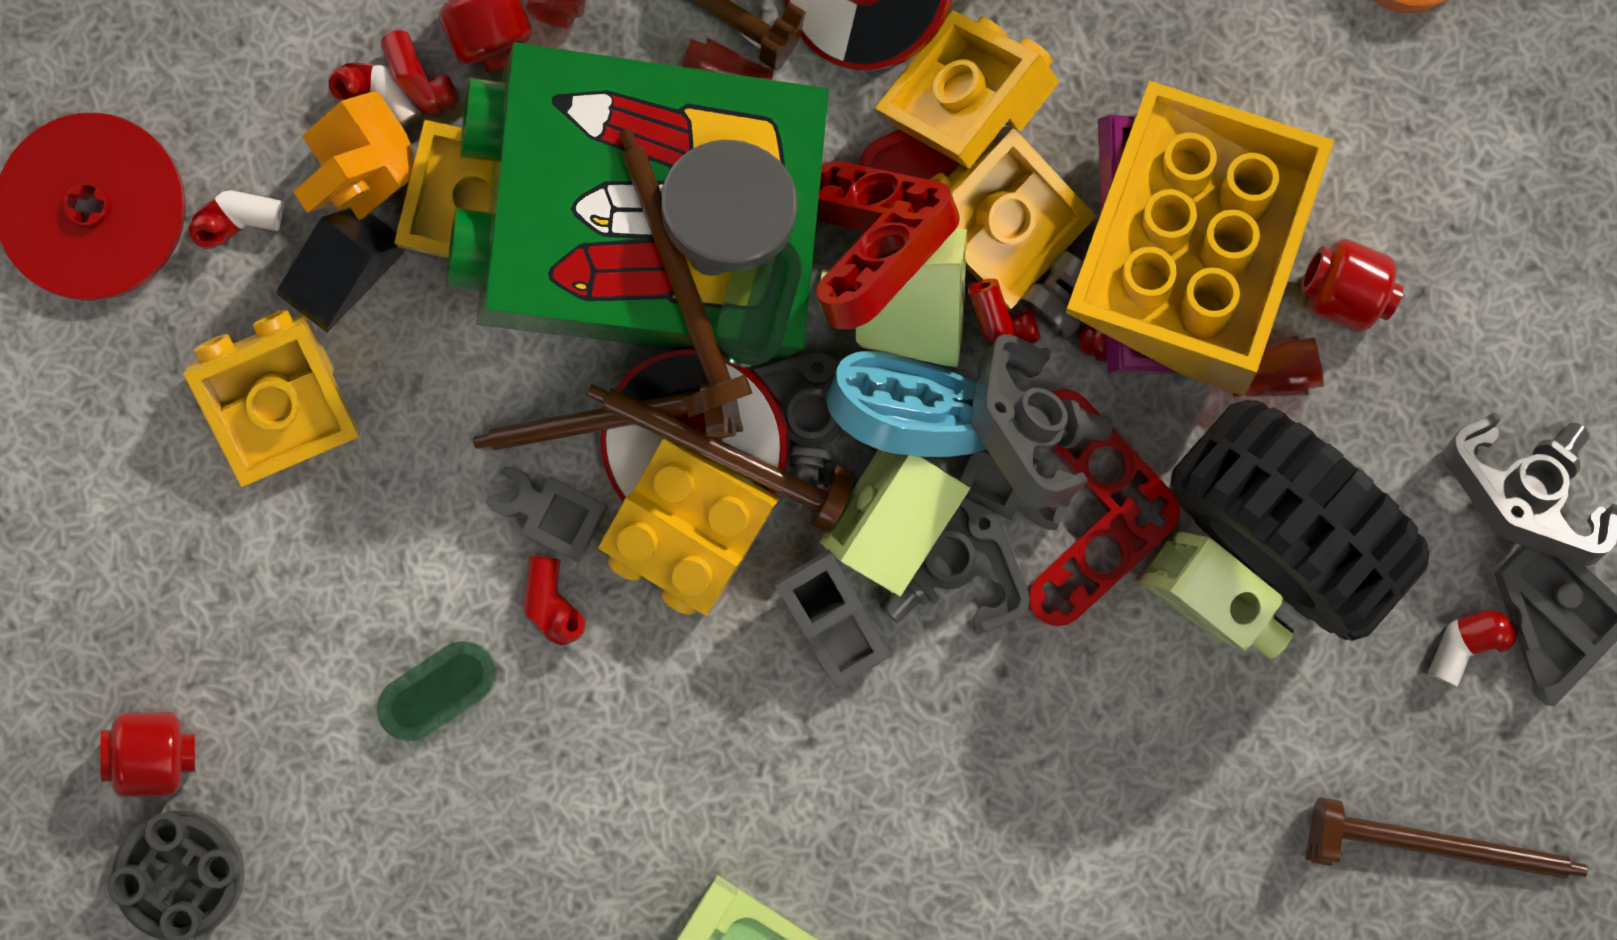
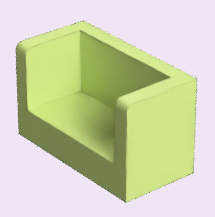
(894, 518)

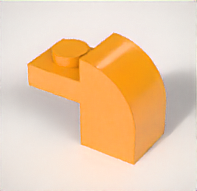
(361, 157)

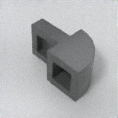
(832, 619)

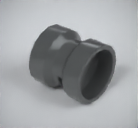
(1051, 298)

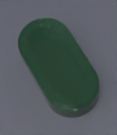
(758, 309)
(437, 690)

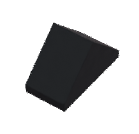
(338, 266)

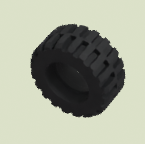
(1301, 518)

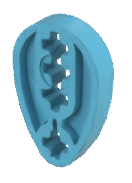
(904, 405)

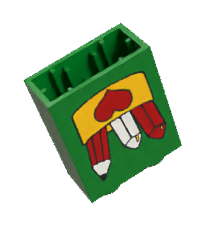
(563, 220)

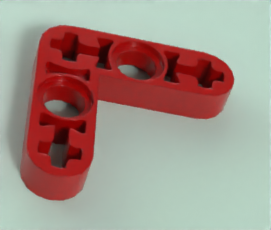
(911, 219)
(1117, 524)

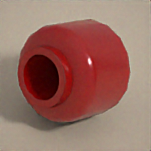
(484, 30)
(1351, 285)
(146, 754)

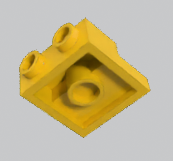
(969, 88)
(437, 187)
(1014, 214)
(270, 396)
(686, 527)

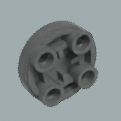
(728, 206)
(177, 875)

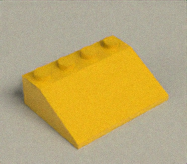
(1200, 235)

